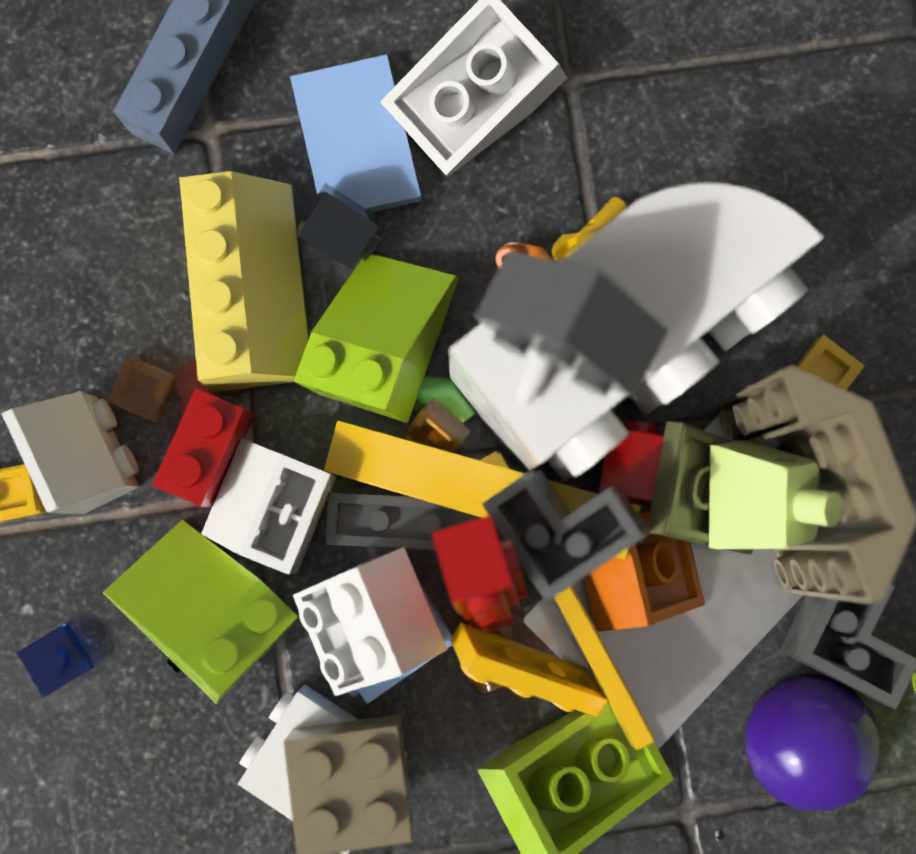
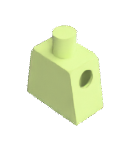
(766, 498)

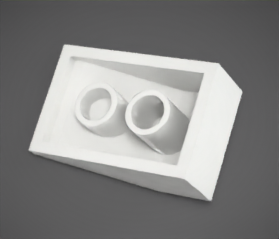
(474, 85)

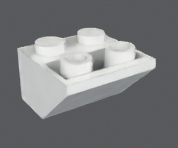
(268, 507)
(370, 623)

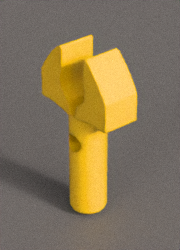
(569, 242)

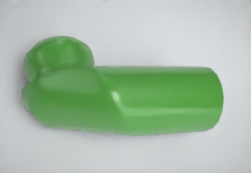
(446, 395)

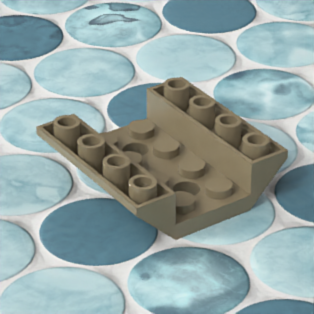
(854, 459)

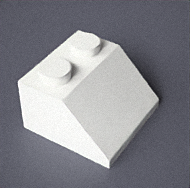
(72, 452)

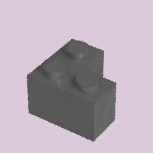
(572, 322)
(557, 544)
(839, 643)

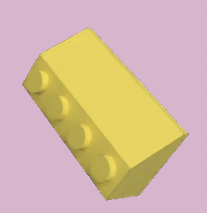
(243, 280)

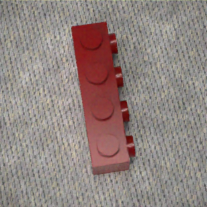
(481, 573)

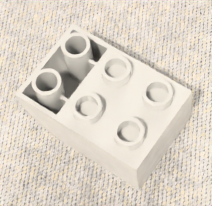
(696, 264)

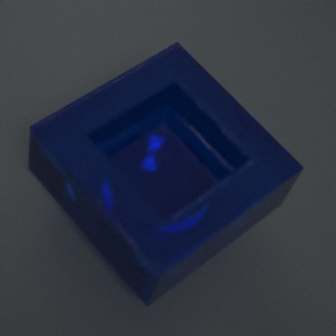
(55, 660)

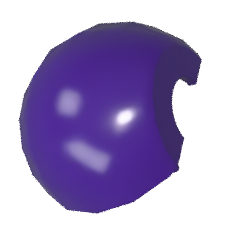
(813, 743)

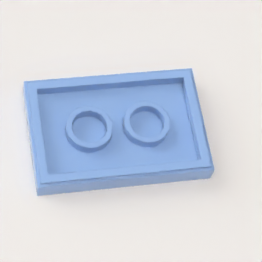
(353, 136)

